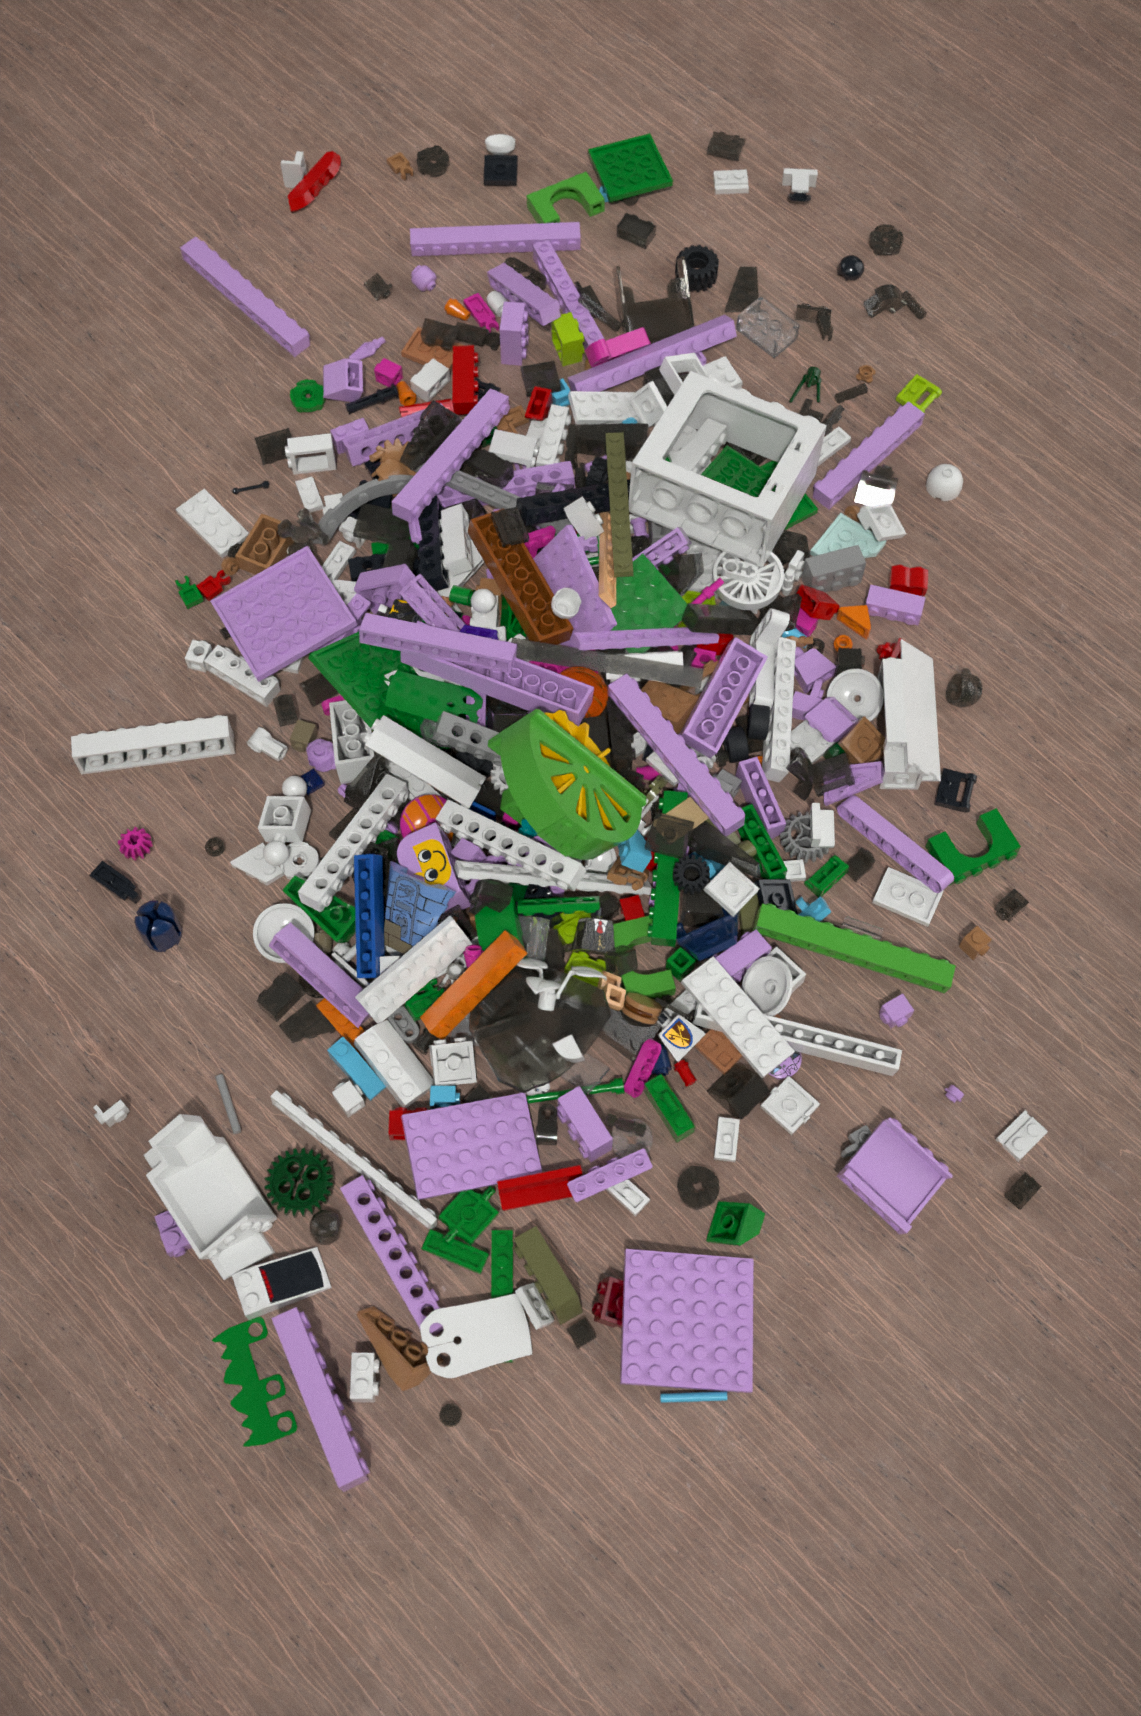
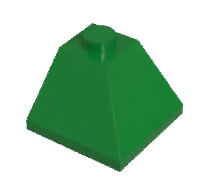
(735, 1223)

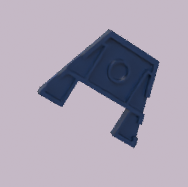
(709, 938)

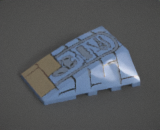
(411, 908)

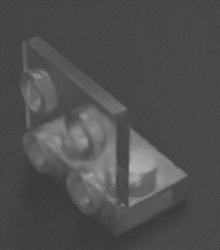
(534, 936)

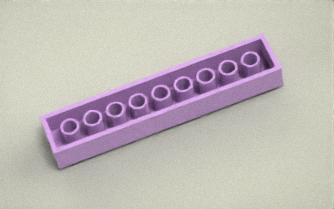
(525, 687)

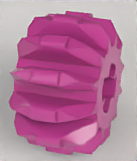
(135, 836)

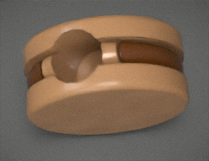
(641, 1008)

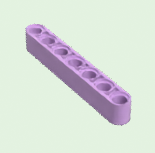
(895, 844)

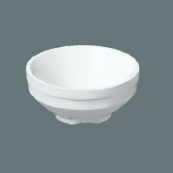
(500, 144)

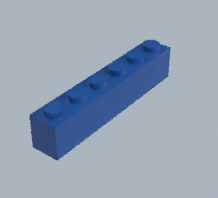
(369, 914)

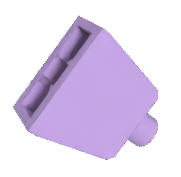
(811, 667)

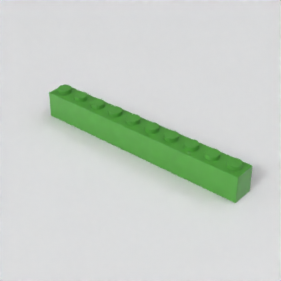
(854, 948)

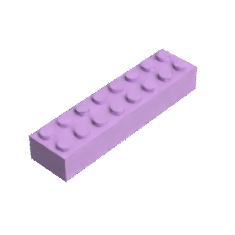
(320, 1400)

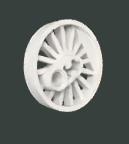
(750, 577)

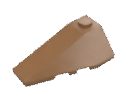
(398, 1351)

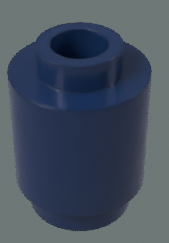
(663, 1063)

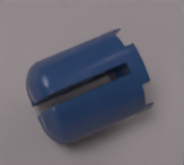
(158, 925)

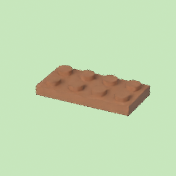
(719, 1050)

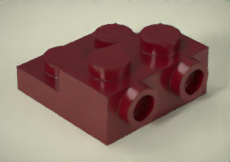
(610, 1302)

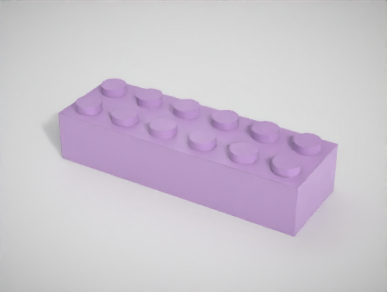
(722, 697)

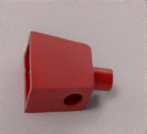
(822, 608)

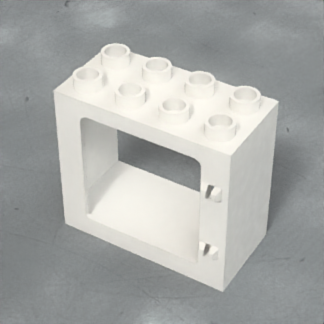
(711, 510)

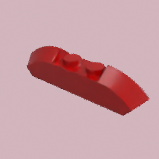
(314, 181)

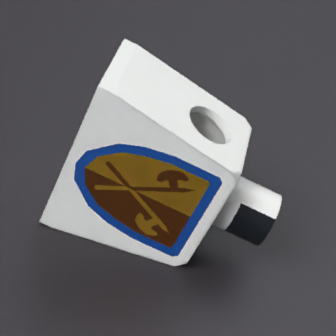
(678, 1035)

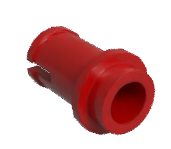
(685, 1073)

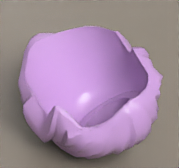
(321, 755)

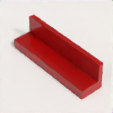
(537, 1188)

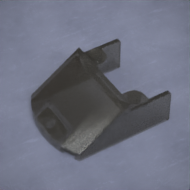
(659, 316)

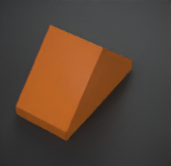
(856, 619)

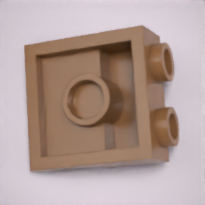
(863, 742)

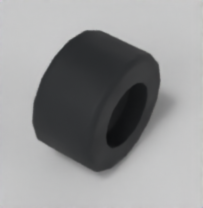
(758, 722)
(736, 745)

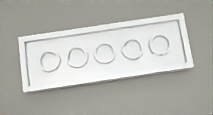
(413, 970)
(737, 1017)

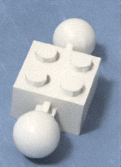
(284, 820)

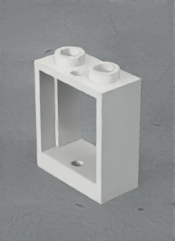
(671, 366)
(310, 445)

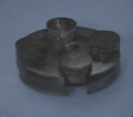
(430, 154)
(890, 247)
(697, 1175)

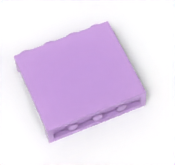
(894, 1174)

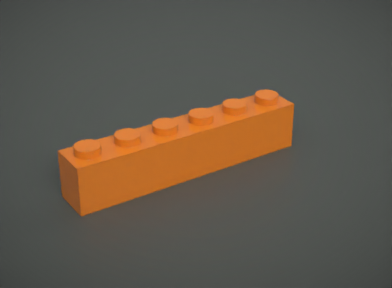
(473, 985)

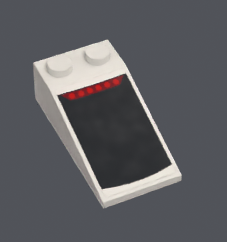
(280, 1282)

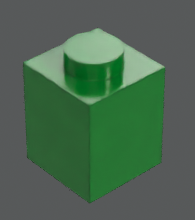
(680, 964)

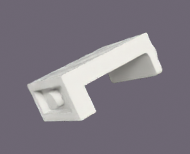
(515, 448)

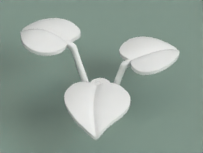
(547, 988)

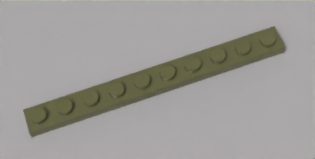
(619, 505)

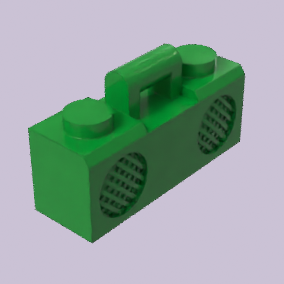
(669, 1108)

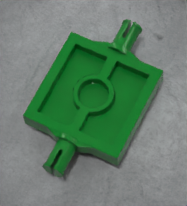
(468, 1216)

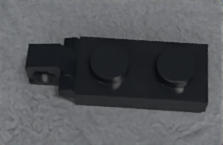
(115, 882)

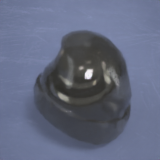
(964, 689)

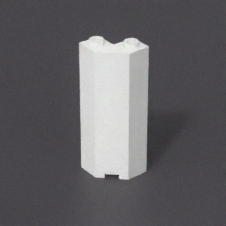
(424, 761)

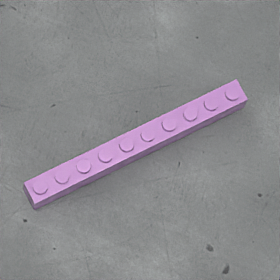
(493, 238)
(245, 296)
(652, 356)
(450, 456)
(676, 755)

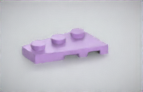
(865, 776)

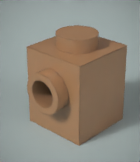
(975, 943)

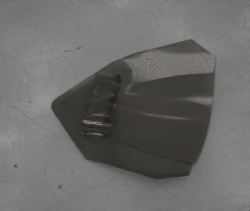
(526, 1053)

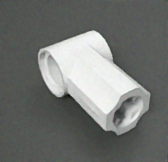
(263, 742)

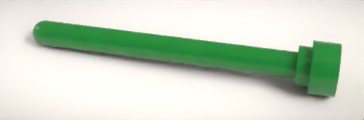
(614, 1086)

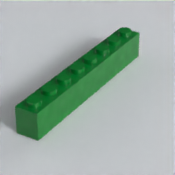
(665, 894)

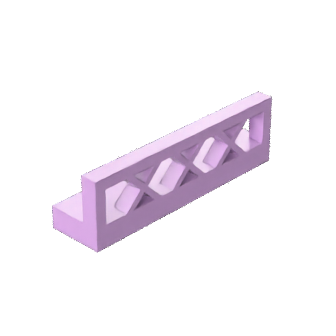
(427, 609)

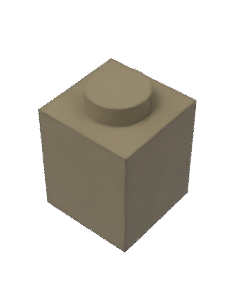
(303, 735)

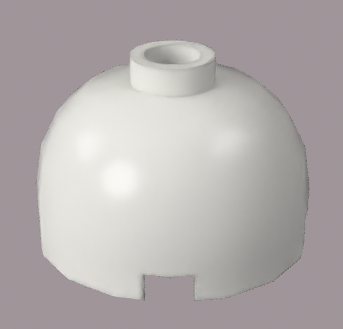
(944, 482)

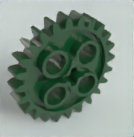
(317, 1188)

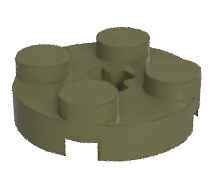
(655, 787)

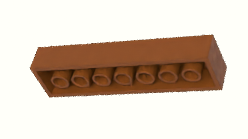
(520, 583)

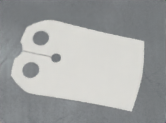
(489, 1332)

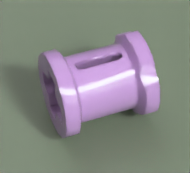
(639, 526)

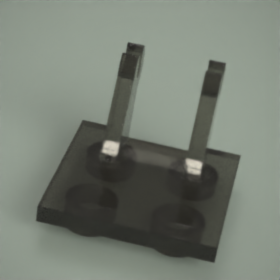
(819, 315)

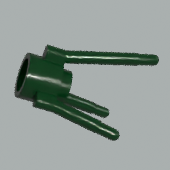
(811, 378)

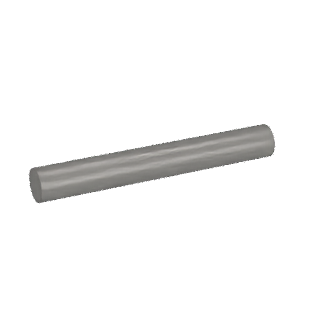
(228, 1104)

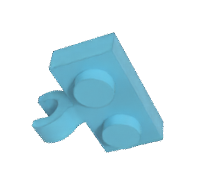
(817, 909)

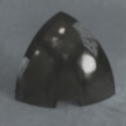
(802, 769)

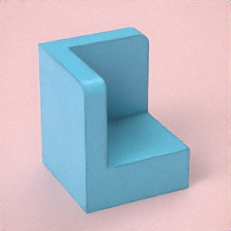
(561, 398)

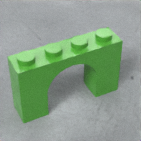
(577, 188)
(653, 985)

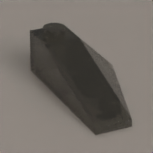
(433, 429)
(366, 782)

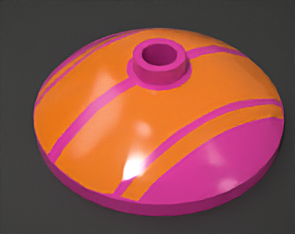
(421, 813)

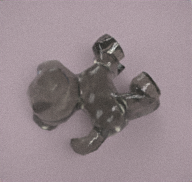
(302, 534)

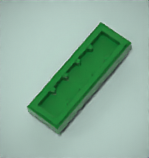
(455, 1252)

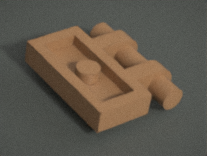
(621, 875)

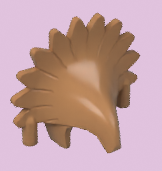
(390, 460)

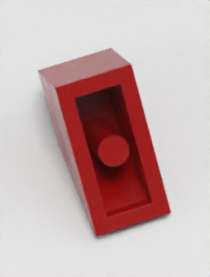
(539, 404)

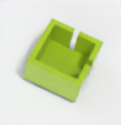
(567, 339)

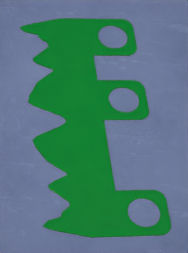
(253, 1396)

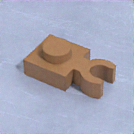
(399, 163)

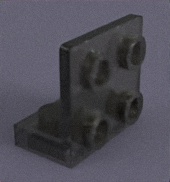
(789, 544)

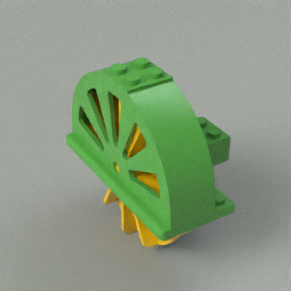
(565, 786)

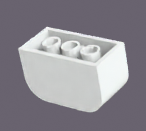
(348, 743)

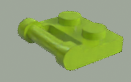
(915, 390)

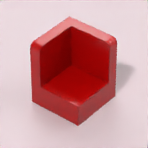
(631, 908)

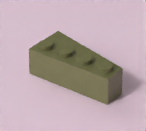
(548, 1275)

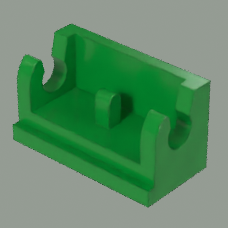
(827, 876)

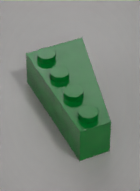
(335, 920)

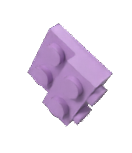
(171, 1235)

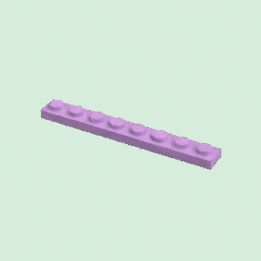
(641, 638)

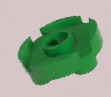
(311, 404)

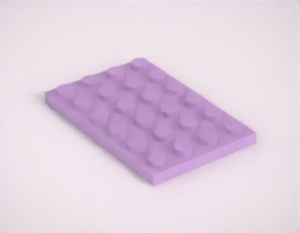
(567, 566)
(470, 1145)

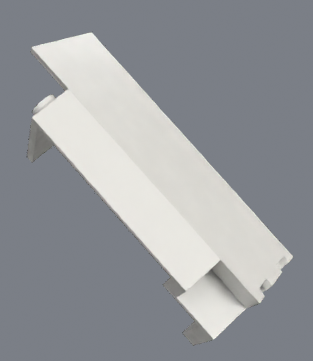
(910, 720)
(210, 1195)

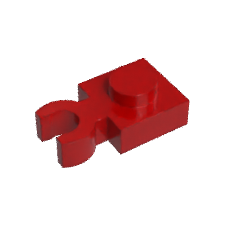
(213, 586)

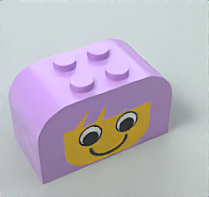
(430, 860)

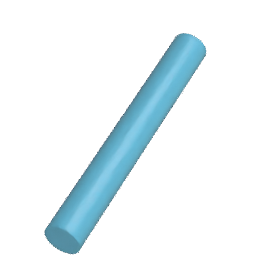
(693, 1397)

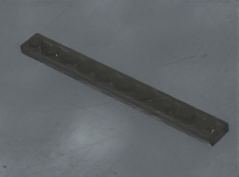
(609, 663)

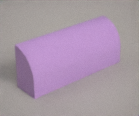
(759, 793)

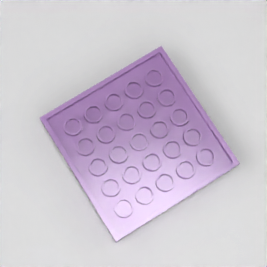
(283, 613)
(687, 1321)

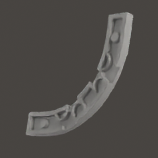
(356, 498)

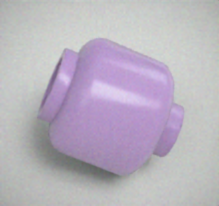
(423, 278)

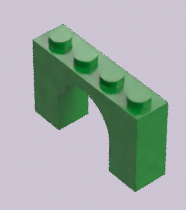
(1001, 847)

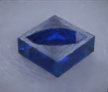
(313, 781)

